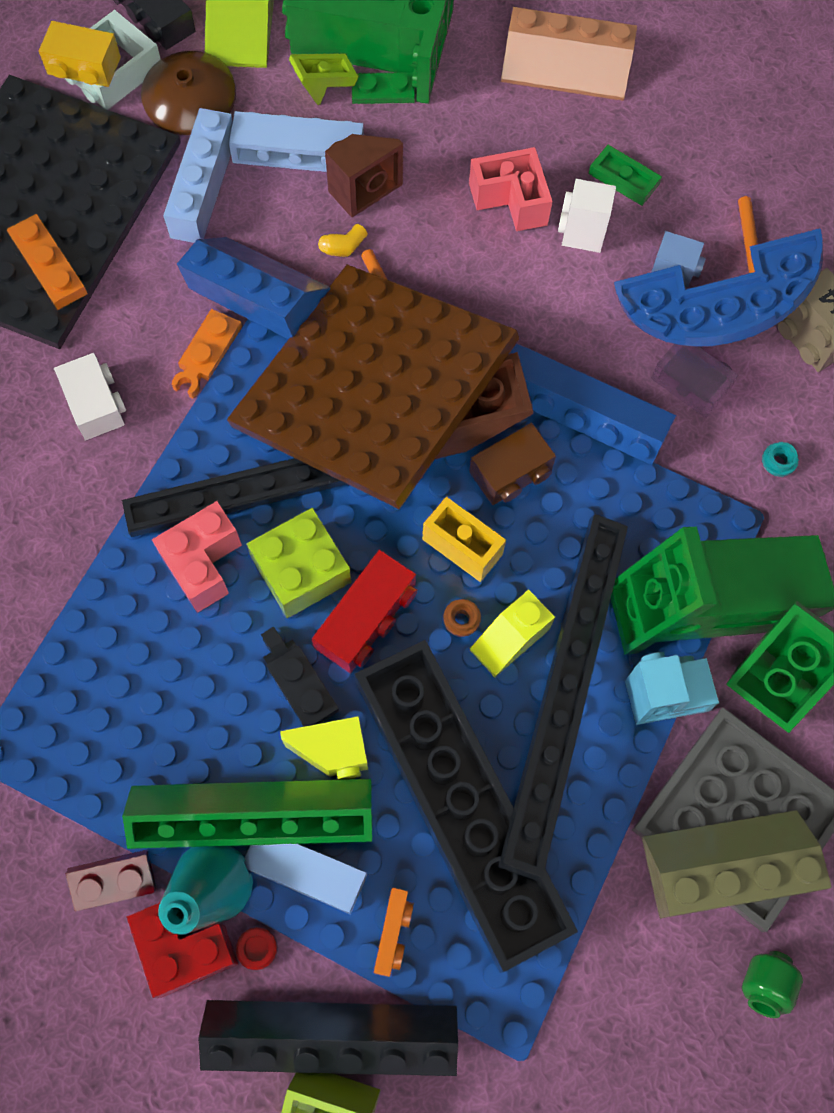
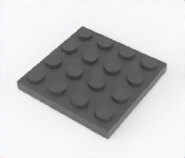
(739, 777)

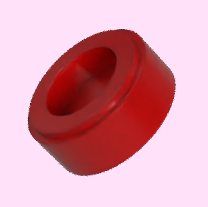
(256, 948)

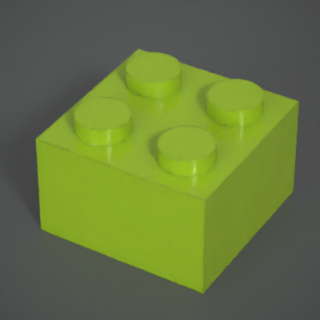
(299, 562)

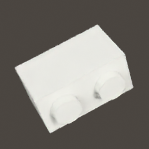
(586, 215)
(89, 396)

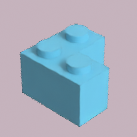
(670, 687)

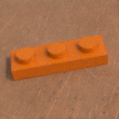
(47, 261)

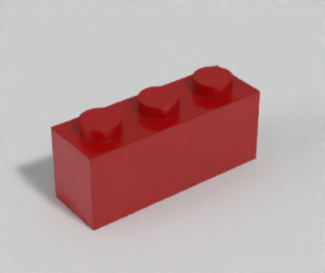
(365, 612)

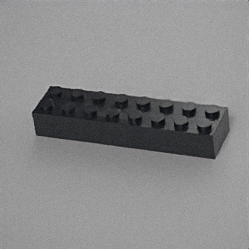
(461, 804)

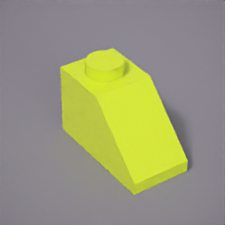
(512, 633)
(330, 747)

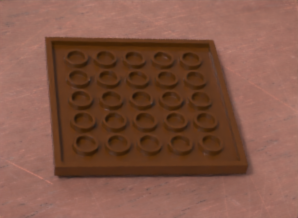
(374, 383)

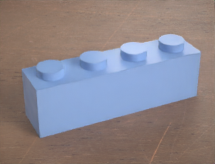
(286, 140)
(199, 176)

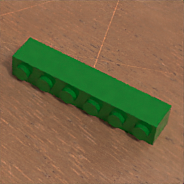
(248, 813)

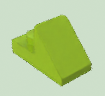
(323, 71)

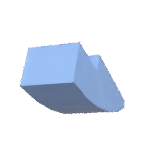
(308, 873)

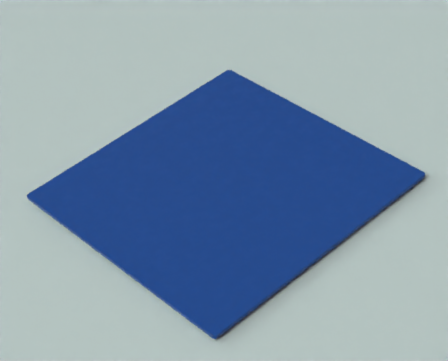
(166, 695)

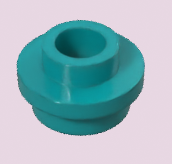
(786, 452)

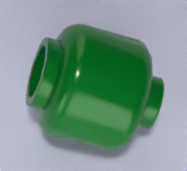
(772, 984)

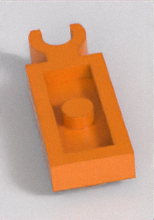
(206, 350)

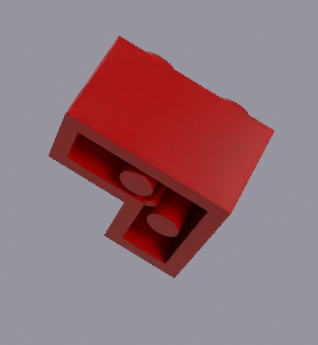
(177, 960)

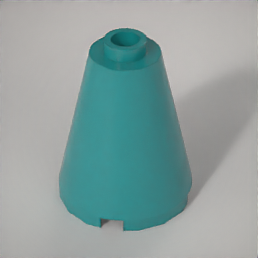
(205, 889)

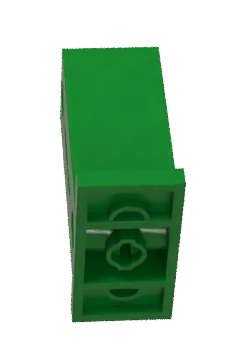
(374, 34)
(718, 587)

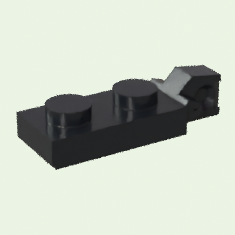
(297, 680)

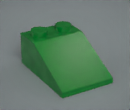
(788, 668)

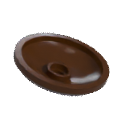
(175, 102)

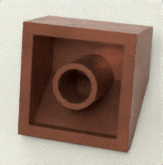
(363, 170)

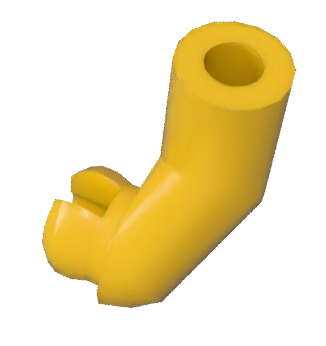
(341, 244)

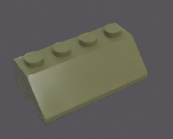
(734, 864)

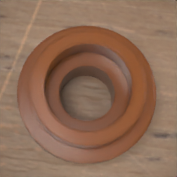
(462, 607)

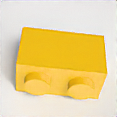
(80, 53)
(463, 539)

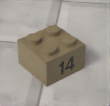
(813, 324)

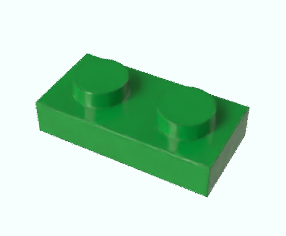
(383, 88)
(626, 174)

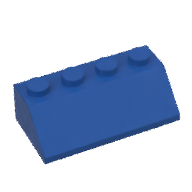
(251, 284)

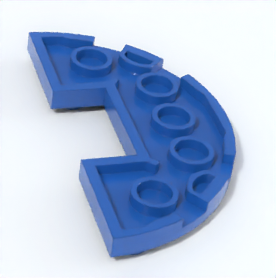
(727, 308)

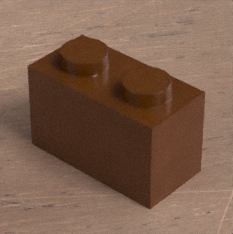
(512, 464)

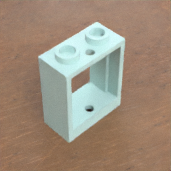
(131, 74)

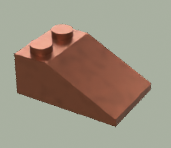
(496, 409)

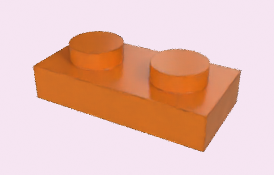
(397, 915)

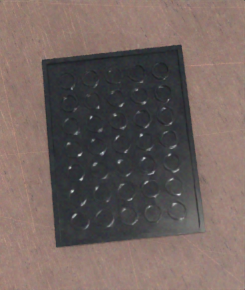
(85, 181)

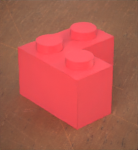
(513, 181)
(193, 548)

